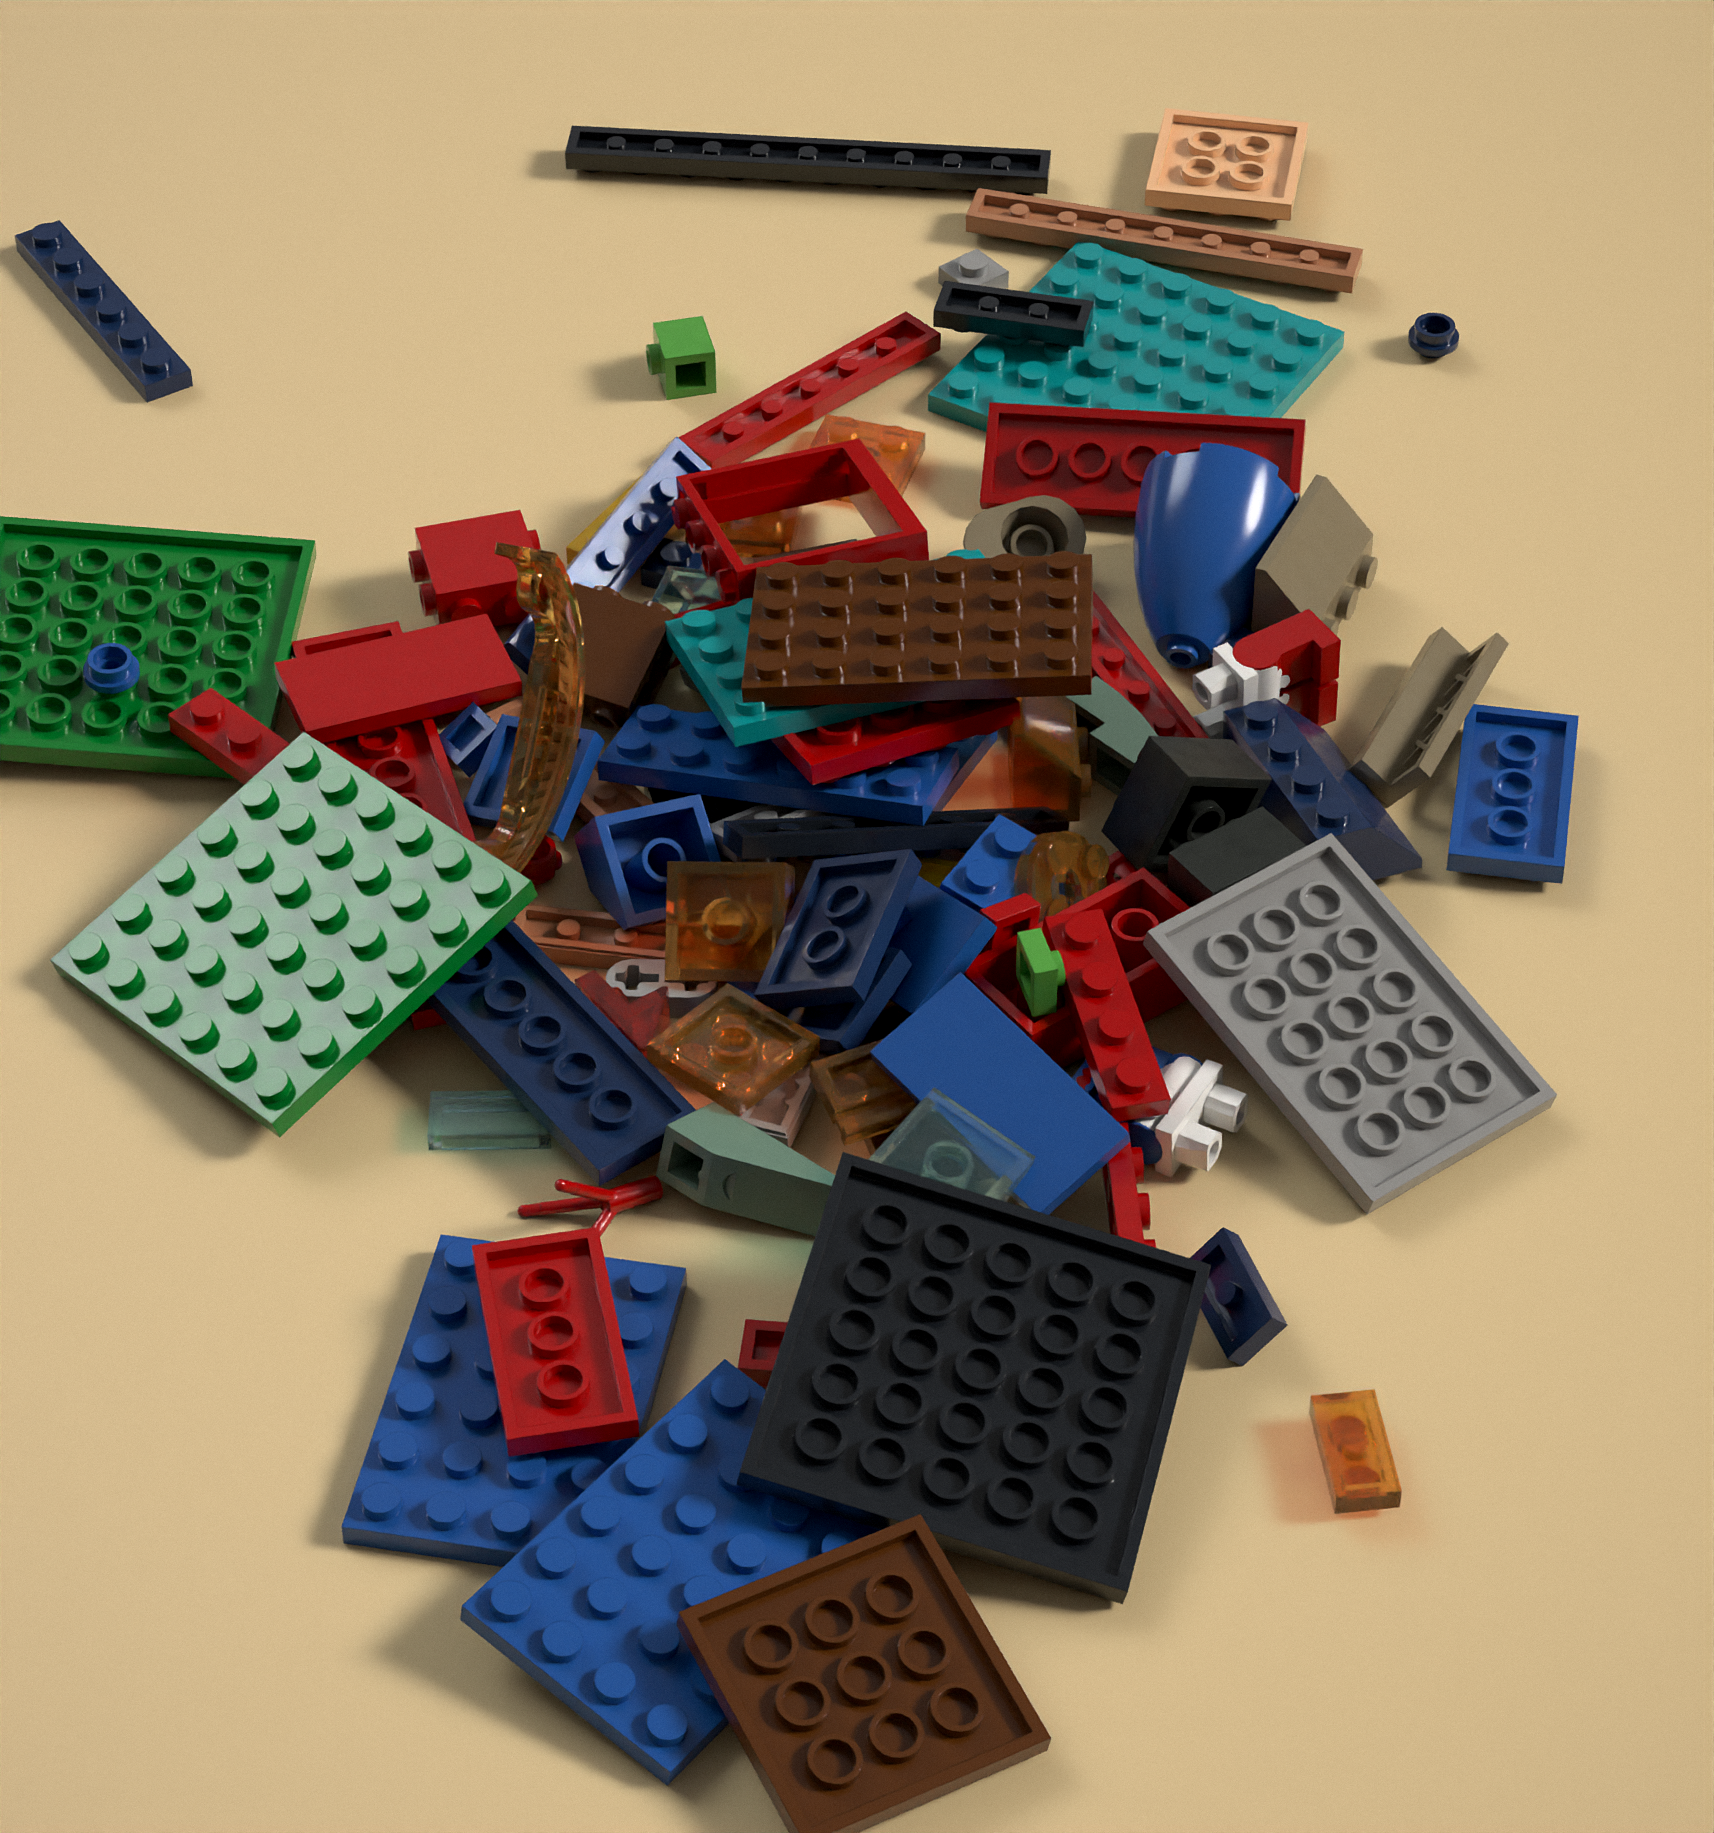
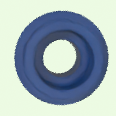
(111, 668)

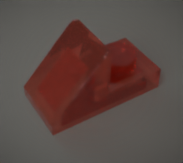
(636, 1020)

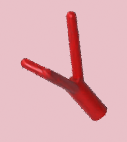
(591, 1197)

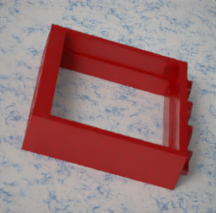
(788, 483)

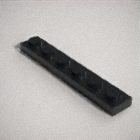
(834, 835)

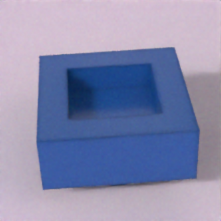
(468, 738)

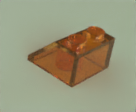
(1046, 756)
(725, 918)

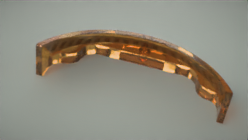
(549, 710)

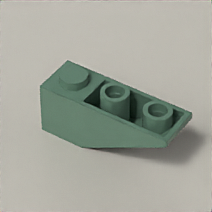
(742, 1170)

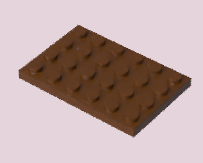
(920, 630)

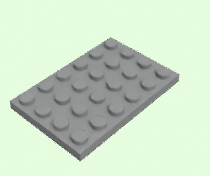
(1349, 1022)

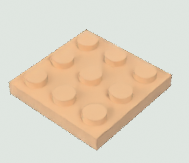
(1226, 164)

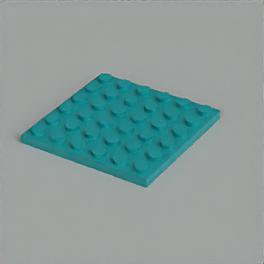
(1150, 347)

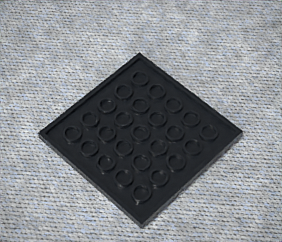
(978, 1377)

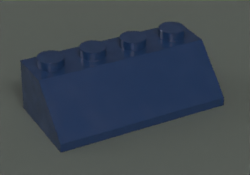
(1314, 788)

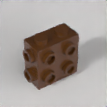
(623, 653)

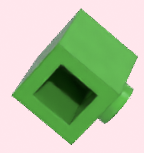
(683, 358)

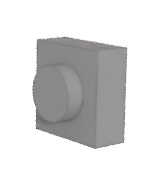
(974, 269)

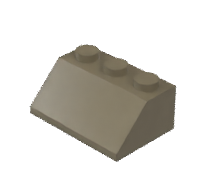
(1315, 561)

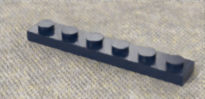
(103, 311)

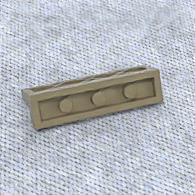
(1424, 714)

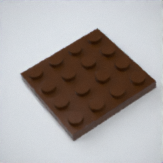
(862, 1682)

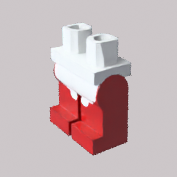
(1283, 662)

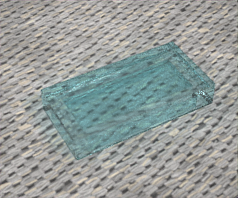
(482, 1122)

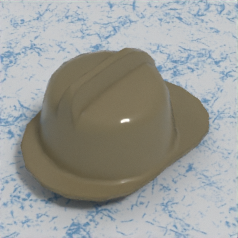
(1027, 528)

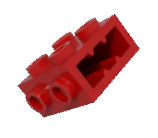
(463, 572)

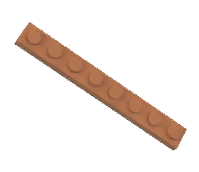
(1166, 240)

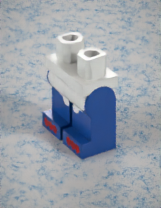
(1195, 1103)

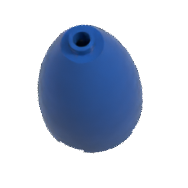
(1198, 544)

